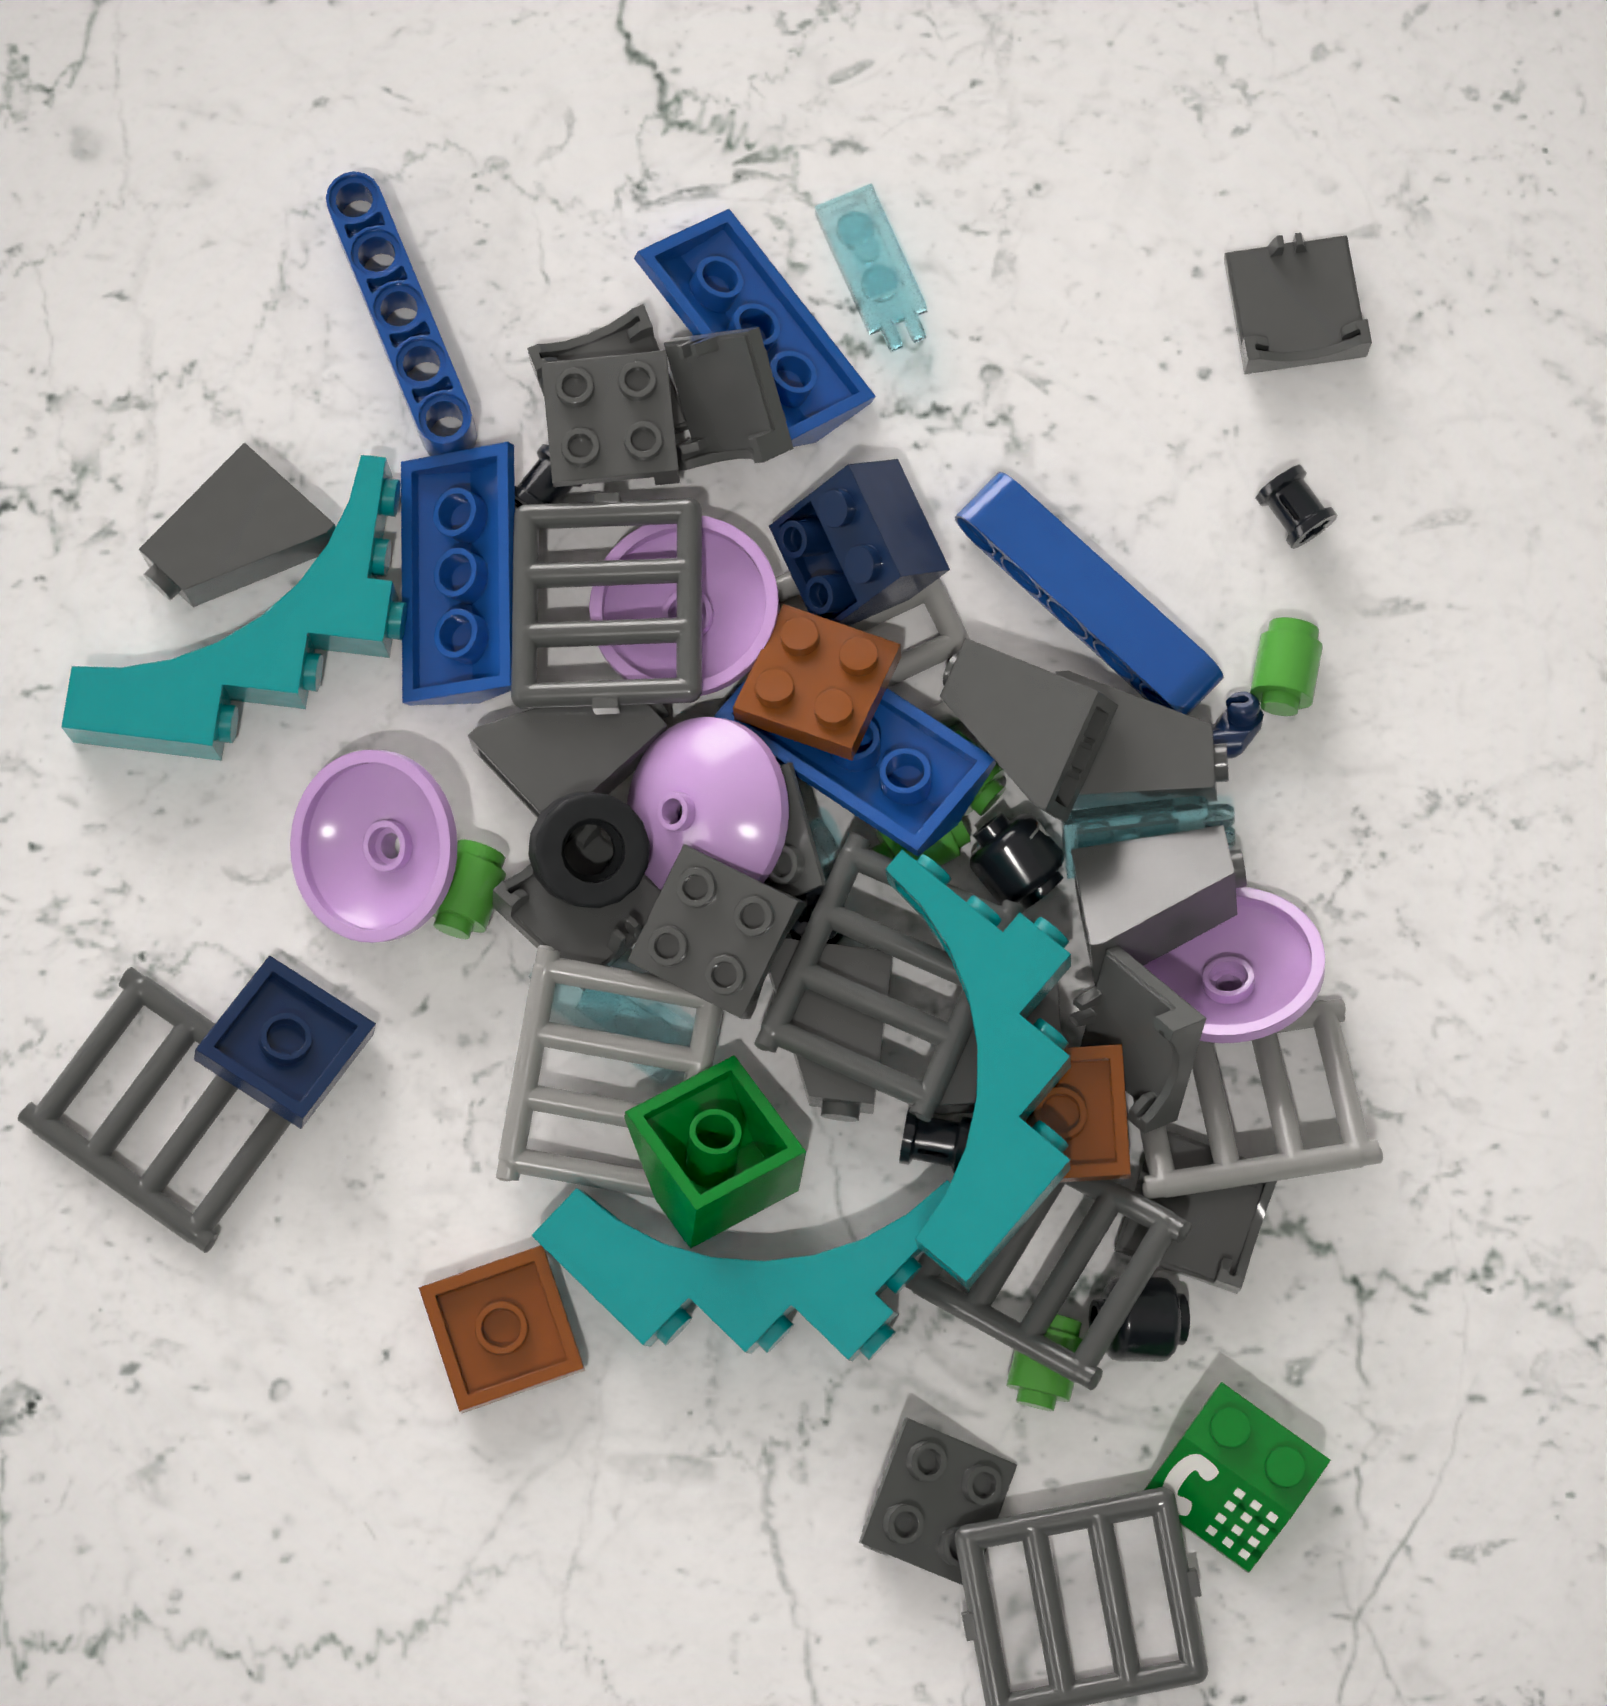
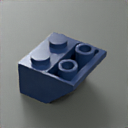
(859, 543)

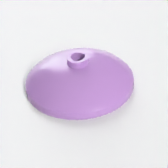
(737, 604)
(727, 792)
(347, 846)
(1250, 970)

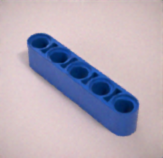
(397, 289)
(1088, 596)

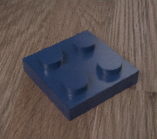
(284, 1042)

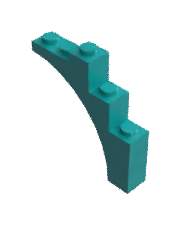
(186, 701)
(1004, 978)
(655, 1283)

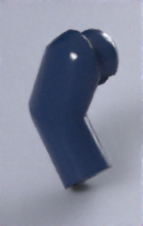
(1239, 723)

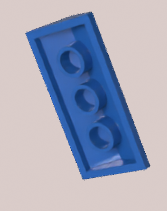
(726, 283)
(457, 575)
(905, 779)

